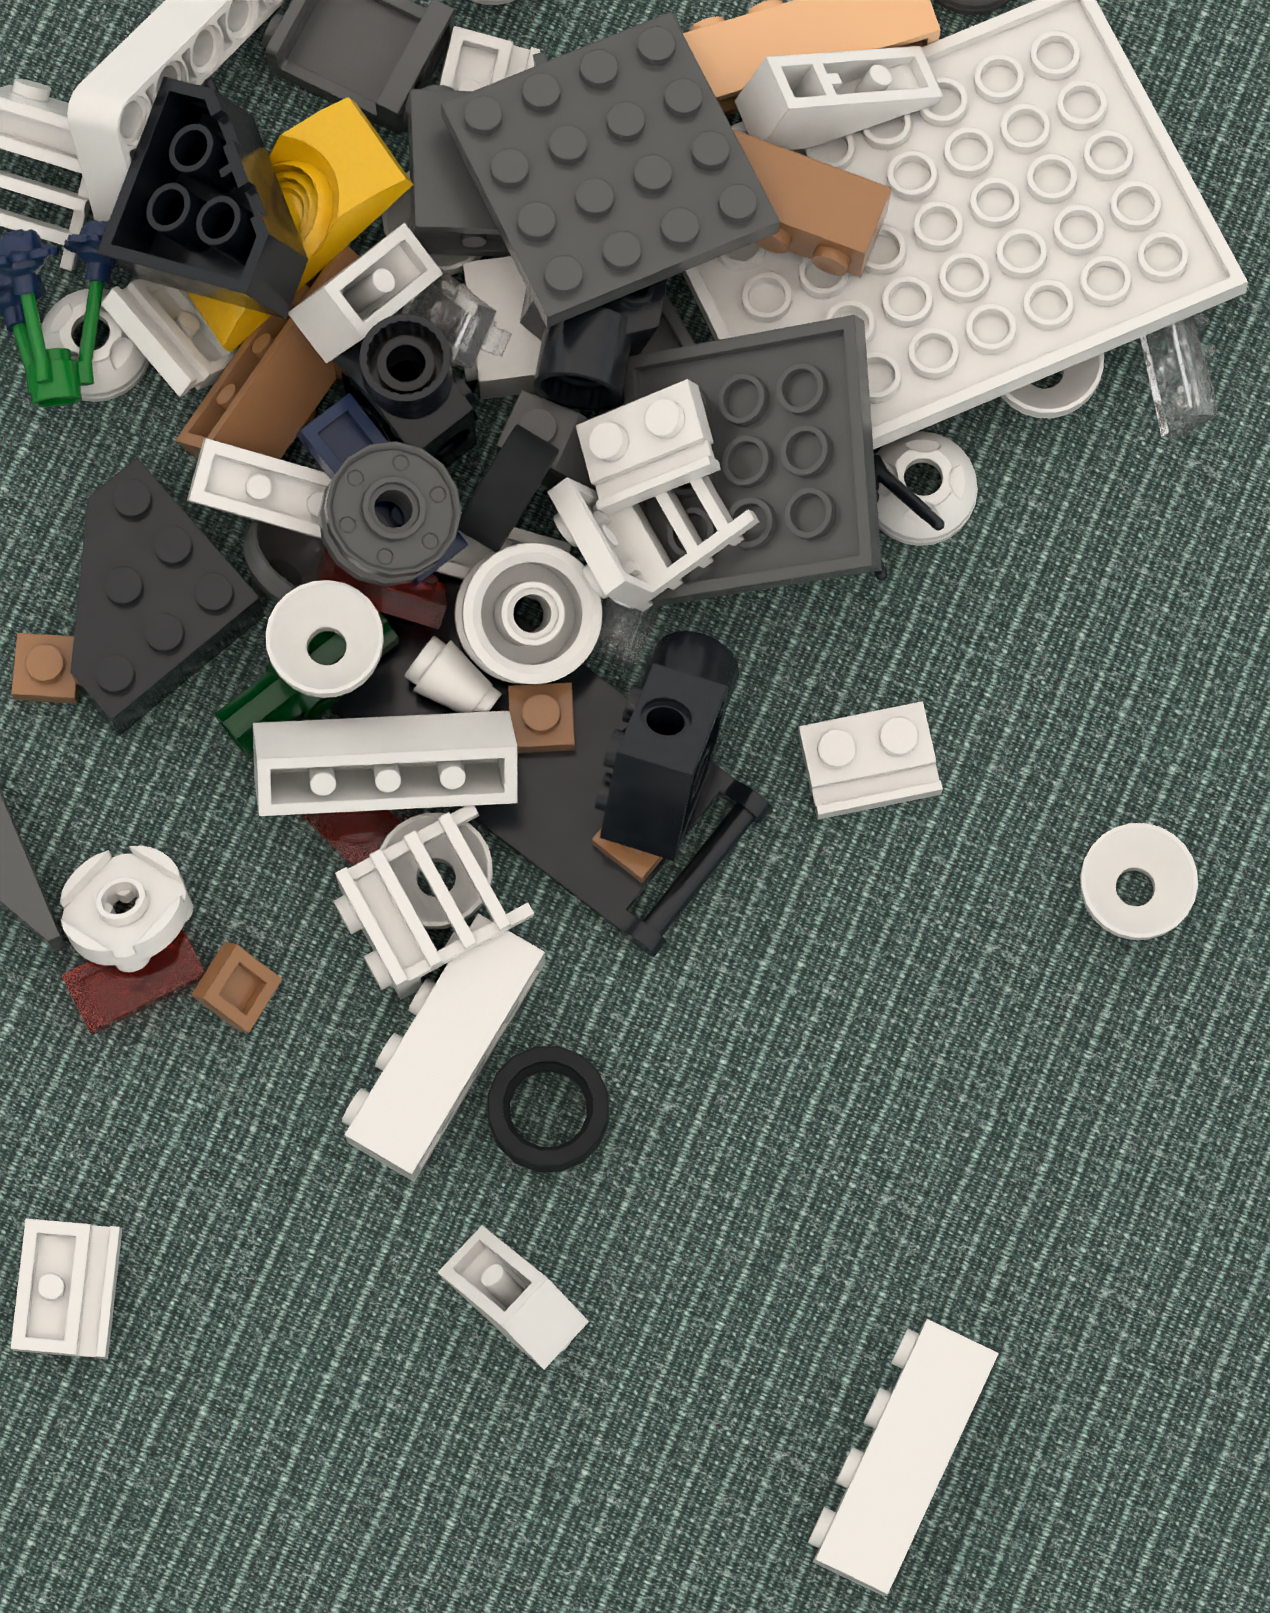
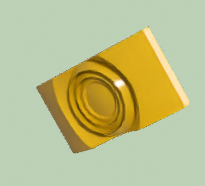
(335, 186)

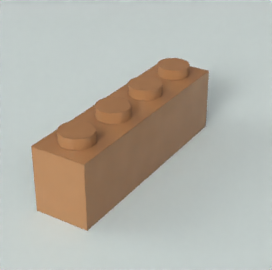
(820, 207)
(267, 385)

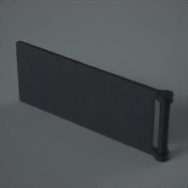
(559, 789)

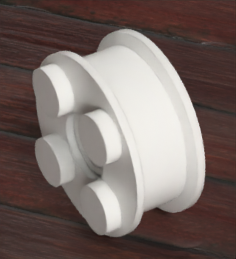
(487, 621)

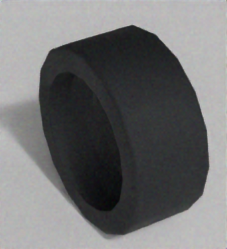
(507, 488)
(548, 1060)

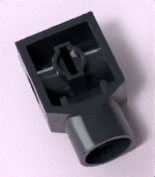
(588, 355)
(408, 387)
(667, 743)

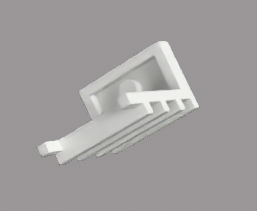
(39, 129)
(623, 549)
(381, 908)

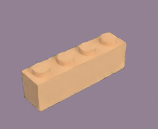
(736, 47)

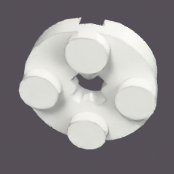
(135, 935)

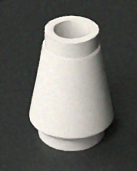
(451, 679)

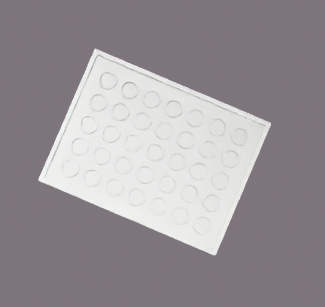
(1018, 231)

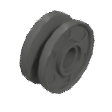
(414, 484)

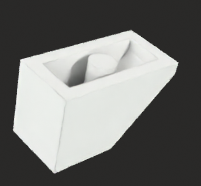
(365, 293)
(513, 1297)

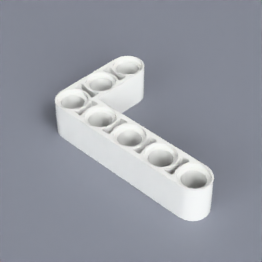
(114, 101)

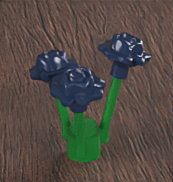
(50, 373)

